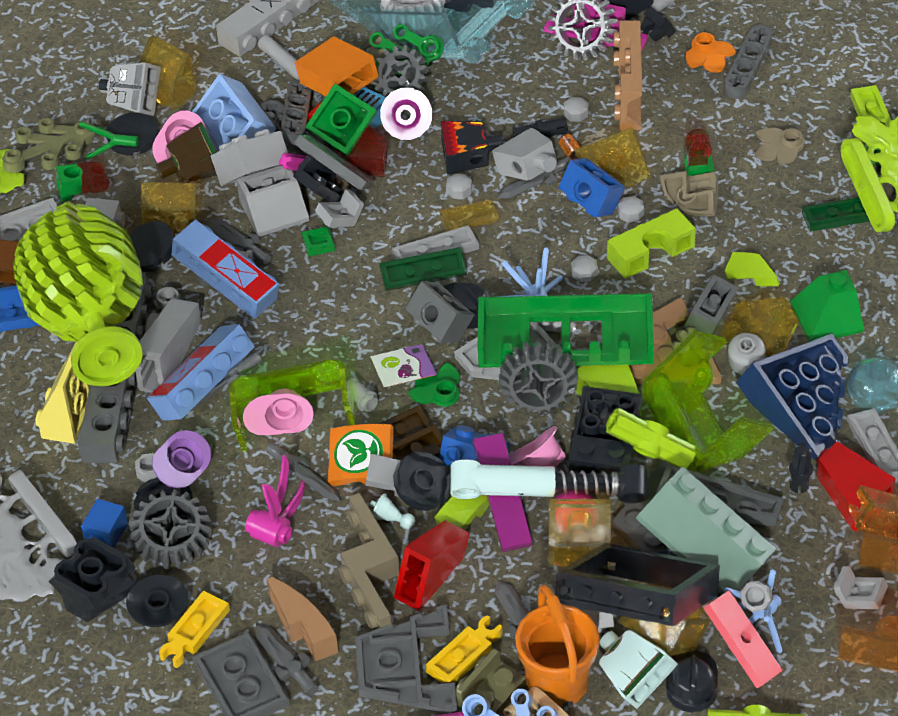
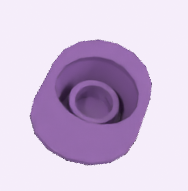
(181, 459)

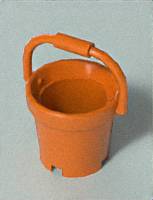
(557, 648)

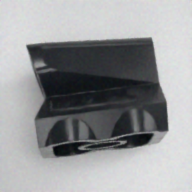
(93, 578)

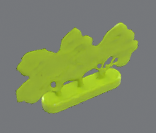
(863, 174)

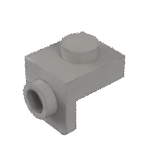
(341, 213)
(859, 591)

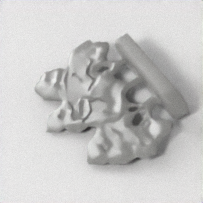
(17, 575)

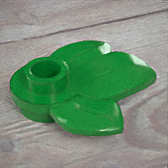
(434, 388)

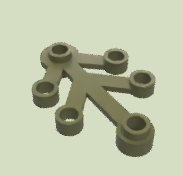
(14, 159)

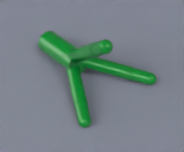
(116, 139)

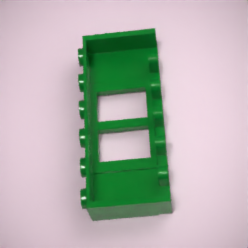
(624, 318)

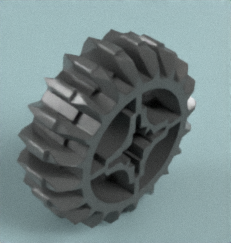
(527, 388)
(193, 534)

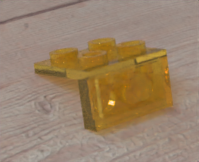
(767, 318)

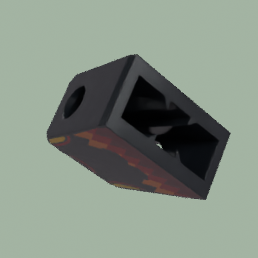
(466, 145)

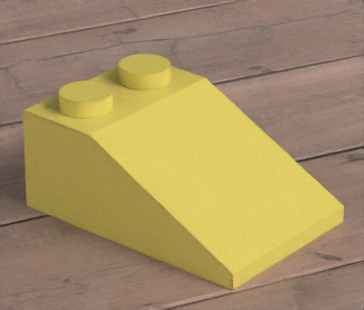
(64, 406)

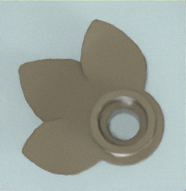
(779, 144)

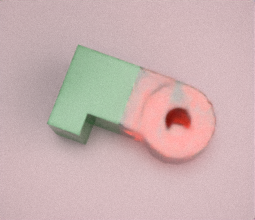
(698, 153)
(80, 179)

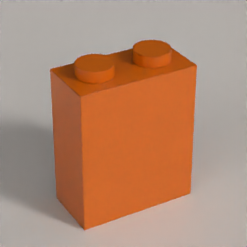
(336, 64)

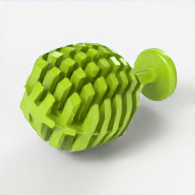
(80, 283)

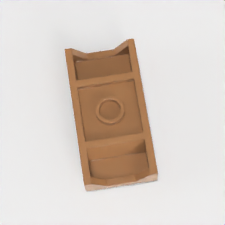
(630, 73)

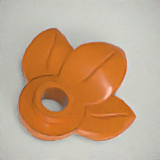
(708, 52)

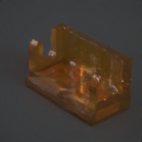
(877, 512)

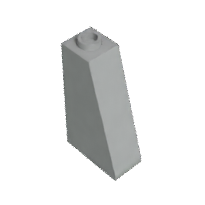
(167, 342)

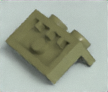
(492, 681)

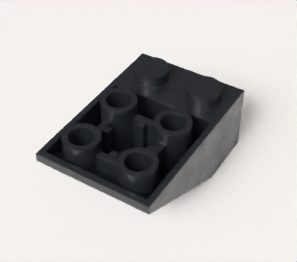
(591, 445)

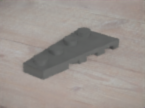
(749, 504)

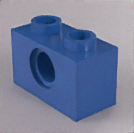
(585, 175)

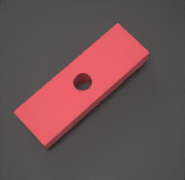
(743, 639)

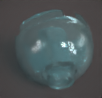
(874, 384)

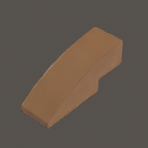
(302, 620)

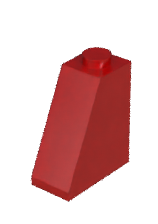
(844, 472)
(429, 563)

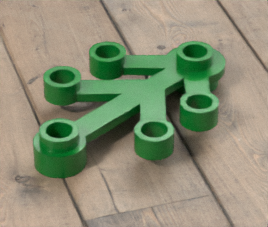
(422, 44)

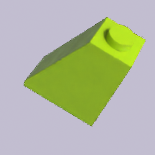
(606, 377)

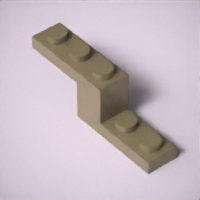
(368, 563)

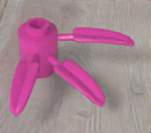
(267, 525)

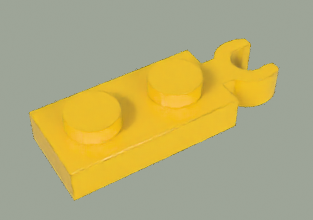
(194, 627)
(463, 652)

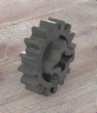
(411, 70)

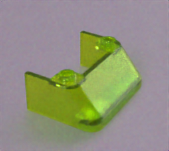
(302, 379)
(678, 403)

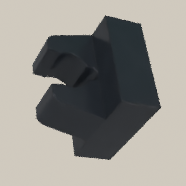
(657, 22)

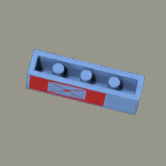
(225, 269)
(200, 372)

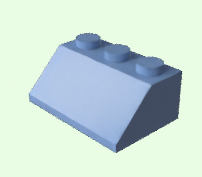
(231, 112)

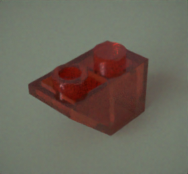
(370, 153)

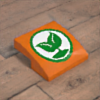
(352, 448)

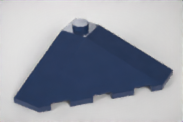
(801, 391)

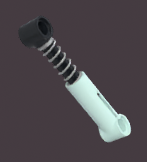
(472, 479)

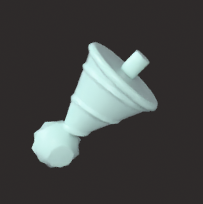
(386, 510)

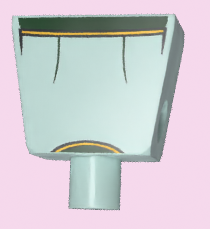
(634, 665)

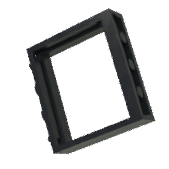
(584, 579)

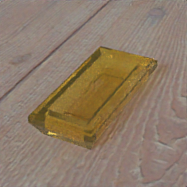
(471, 214)

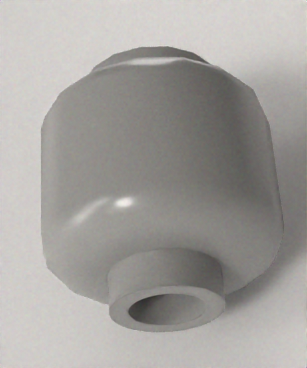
(744, 351)

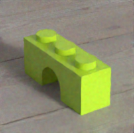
(631, 249)

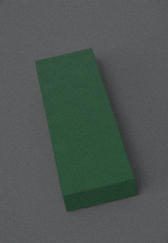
(834, 214)
(423, 267)

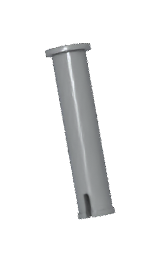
(278, 54)

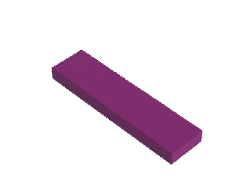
(505, 510)

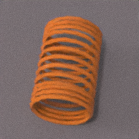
(572, 142)

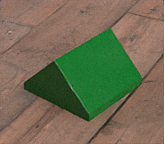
(341, 119)

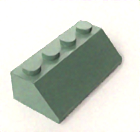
(705, 530)

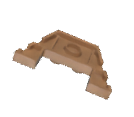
(666, 317)

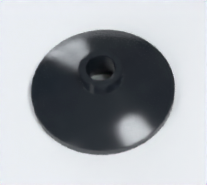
(157, 591)

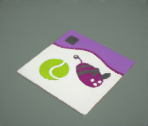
(403, 365)

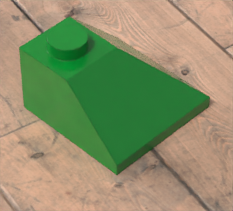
(829, 307)

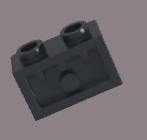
(318, 179)

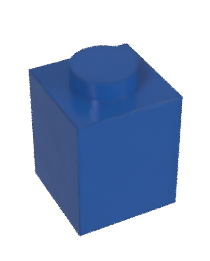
(105, 522)

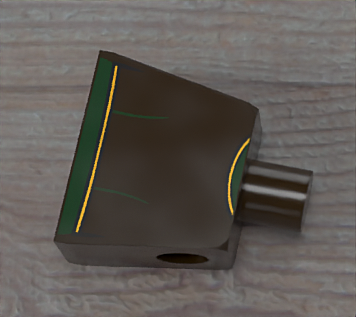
(189, 156)

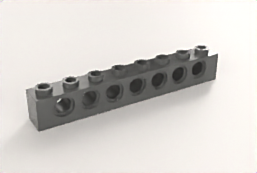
(107, 405)

